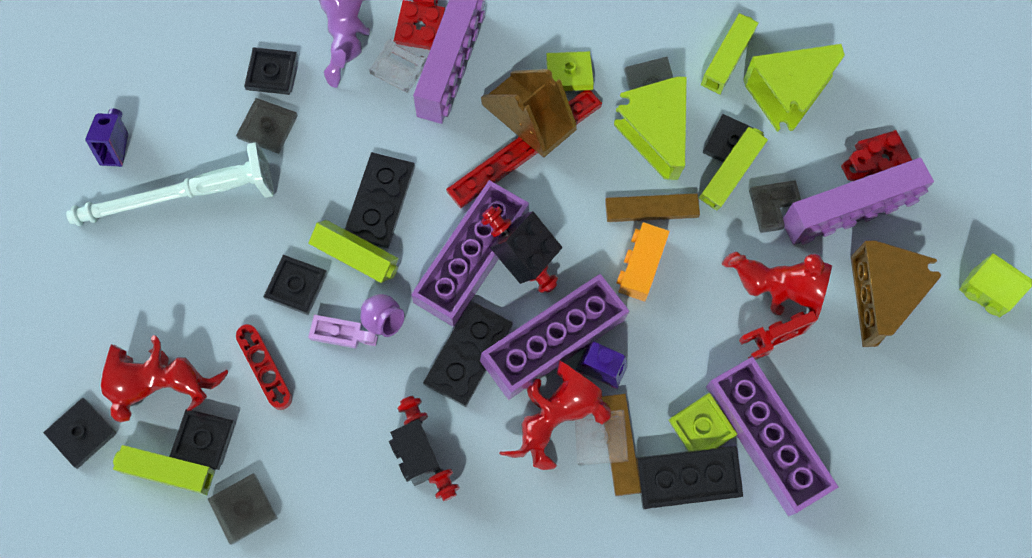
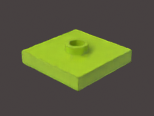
(572, 69)
(702, 425)

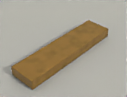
(652, 207)
(624, 473)

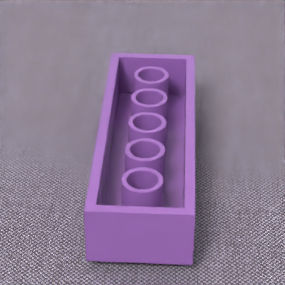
(447, 59)
(857, 201)
(466, 257)
(554, 336)
(771, 437)

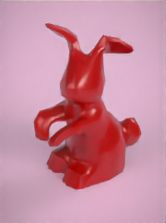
(801, 283)
(131, 382)
(569, 402)

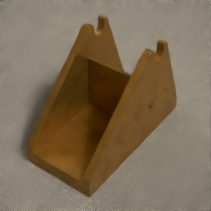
(533, 108)
(888, 287)

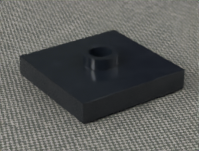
(271, 71)
(725, 137)
(295, 284)
(79, 433)
(202, 439)

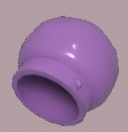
(382, 315)

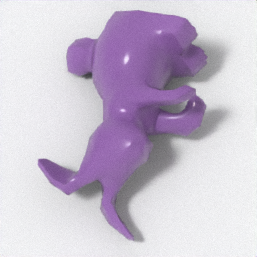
(343, 26)

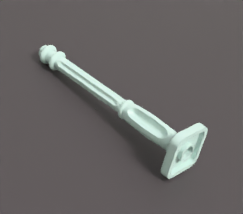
(254, 171)

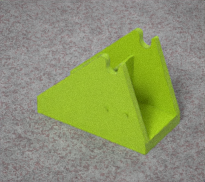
(791, 81)
(657, 124)

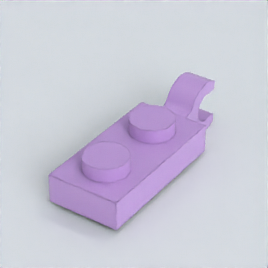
(340, 332)

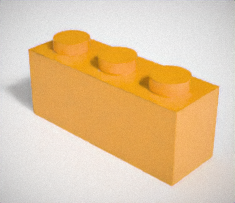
(642, 261)

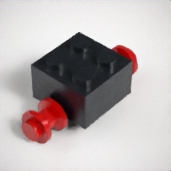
(524, 247)
(416, 453)

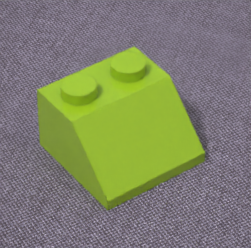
(996, 285)

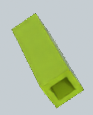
(729, 53)
(733, 168)
(354, 251)
(163, 469)

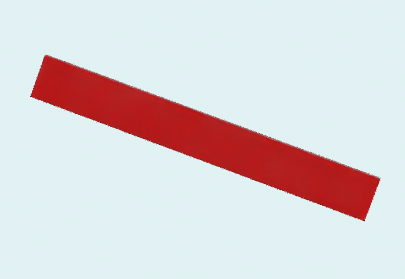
(512, 156)

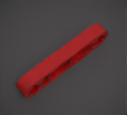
(264, 366)

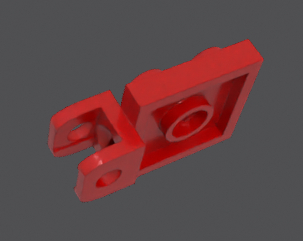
(412, 13)
(869, 153)
(778, 333)

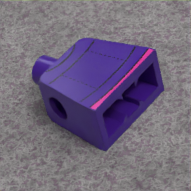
(108, 138)
(603, 364)

